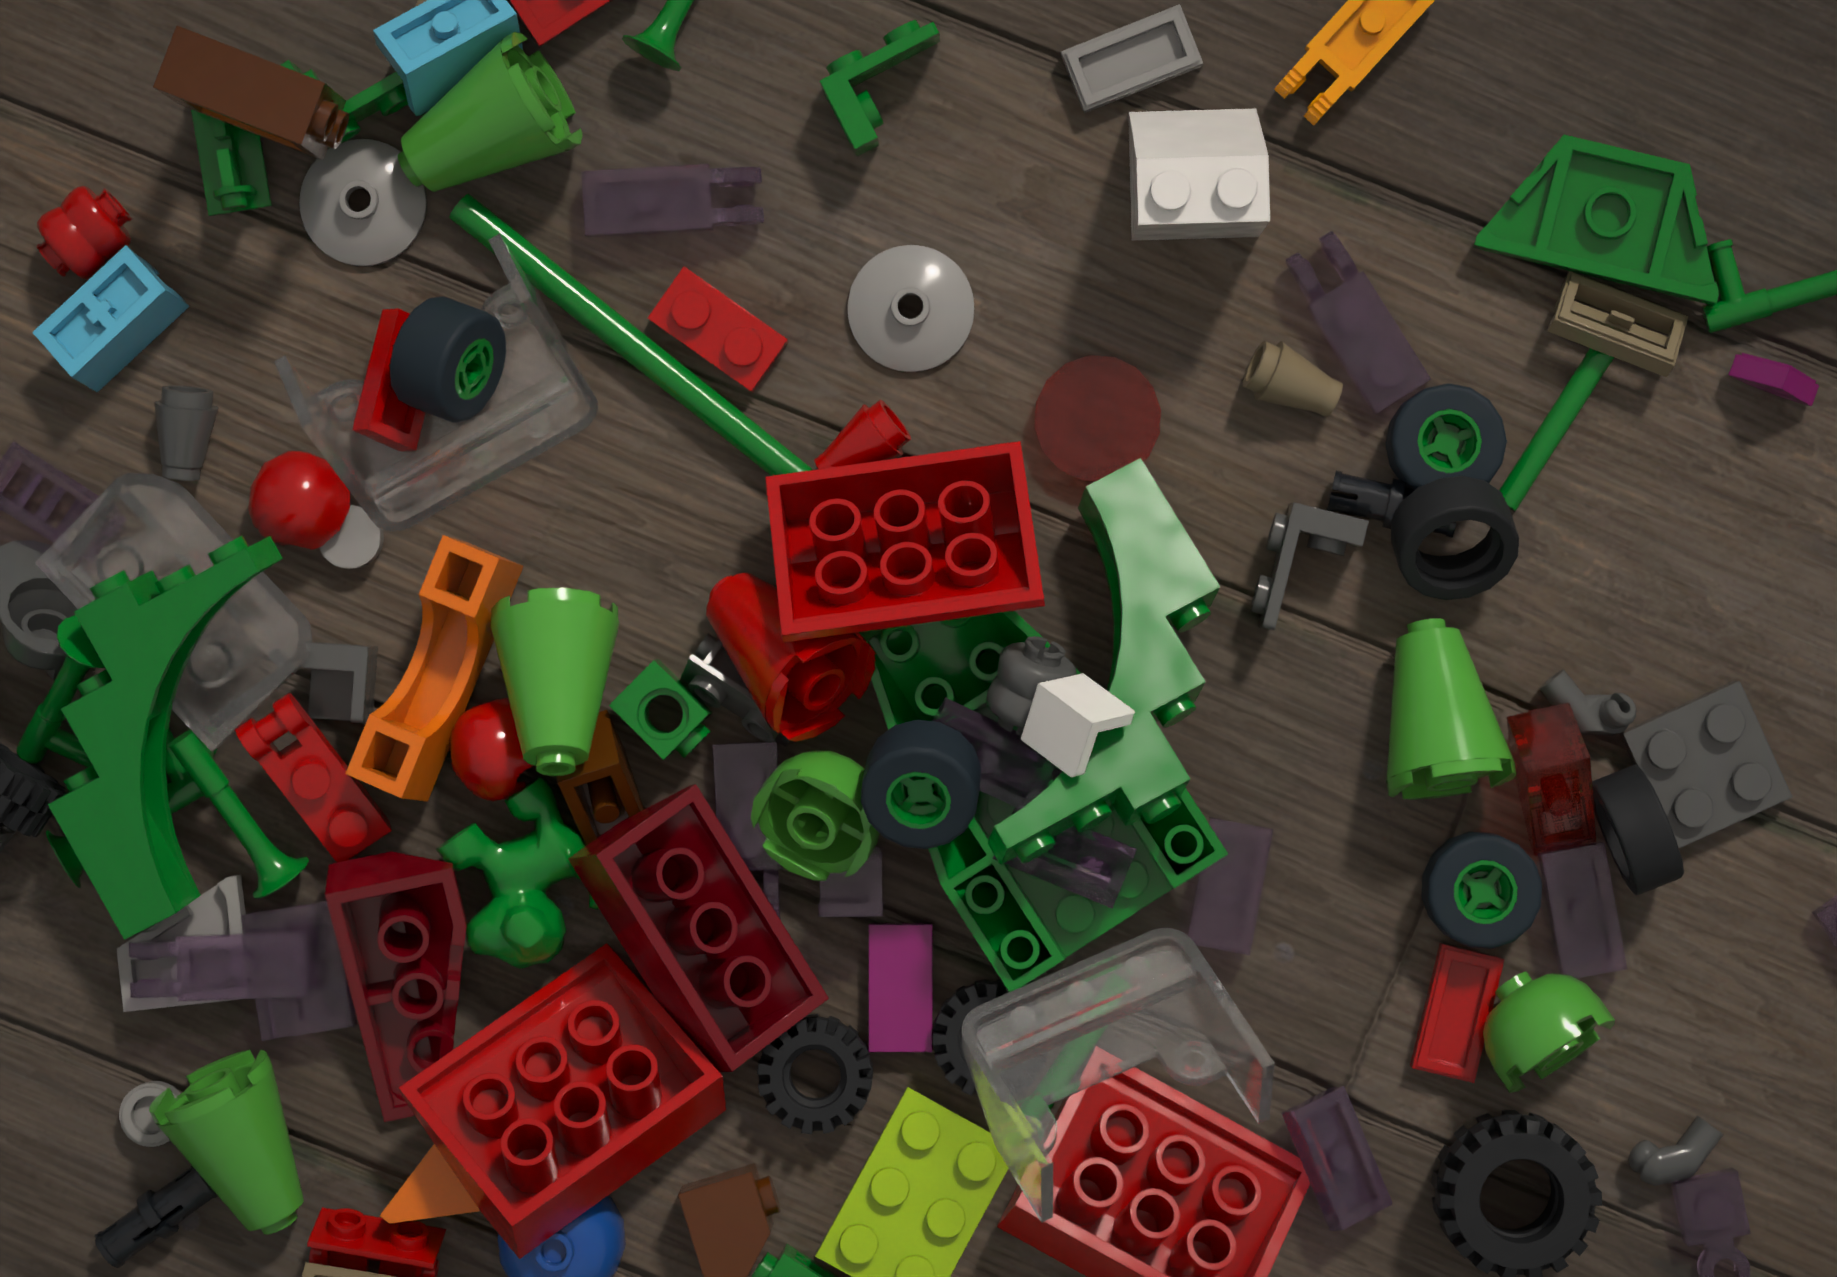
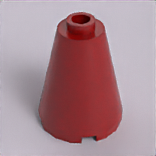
(794, 681)

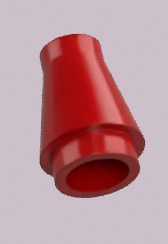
(867, 437)

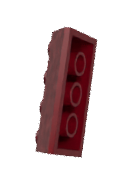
(699, 928)

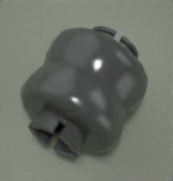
(1019, 672)

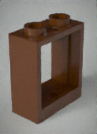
(252, 93)

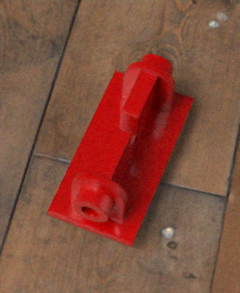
(350, 1239)

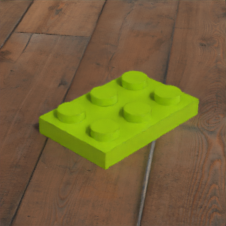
(915, 1195)

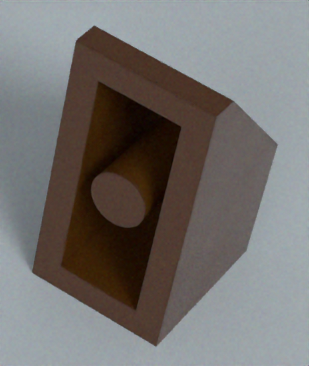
(603, 787)
(729, 1219)

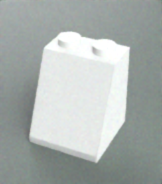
(1198, 174)

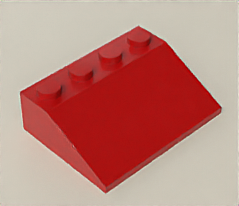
(903, 542)
(565, 1099)
(1160, 1187)

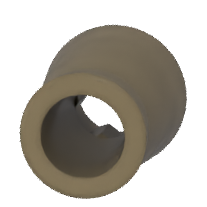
(1288, 379)

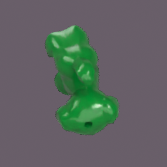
(520, 919)

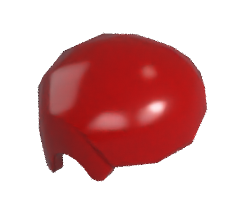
(298, 500)
(488, 751)

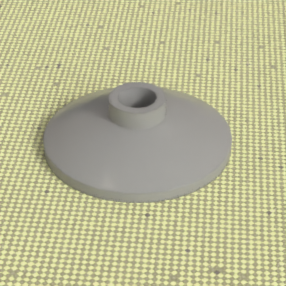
(381, 229)
(915, 342)

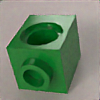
(634, 707)

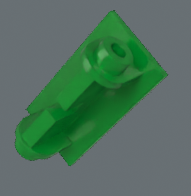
(230, 166)

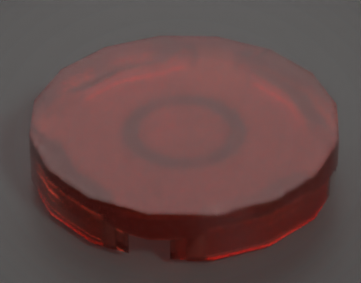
(1096, 417)

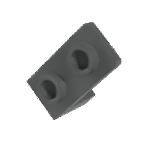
(1326, 532)

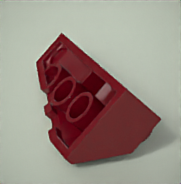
(402, 959)

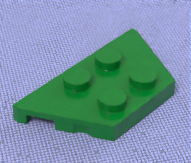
(1609, 219)

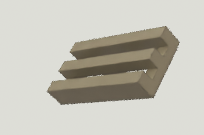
(1615, 332)

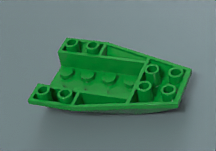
(1011, 914)

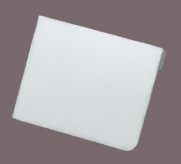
(1068, 718)

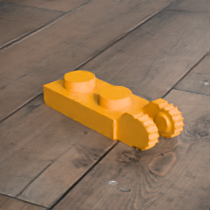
(1352, 47)

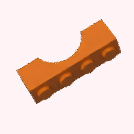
(411, 731)

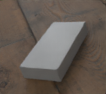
(1132, 58)

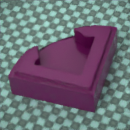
(1774, 378)

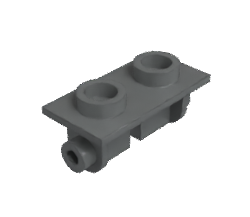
(719, 683)

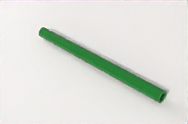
(630, 342)

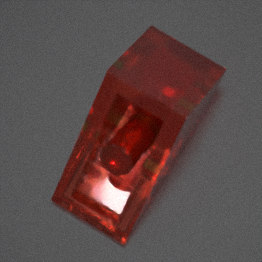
(1552, 778)

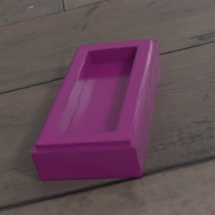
(900, 987)

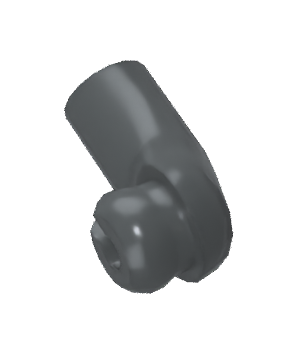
(1593, 713)
(1676, 1161)

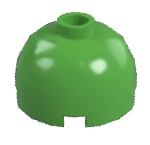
(815, 815)
(1541, 1025)

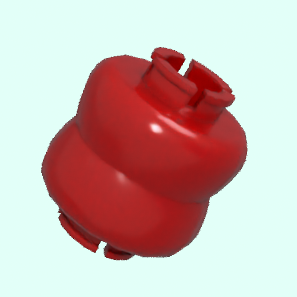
(83, 232)

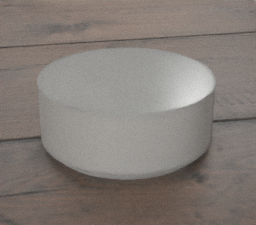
(356, 542)
(135, 1114)

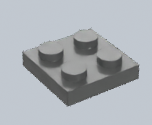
(1708, 763)

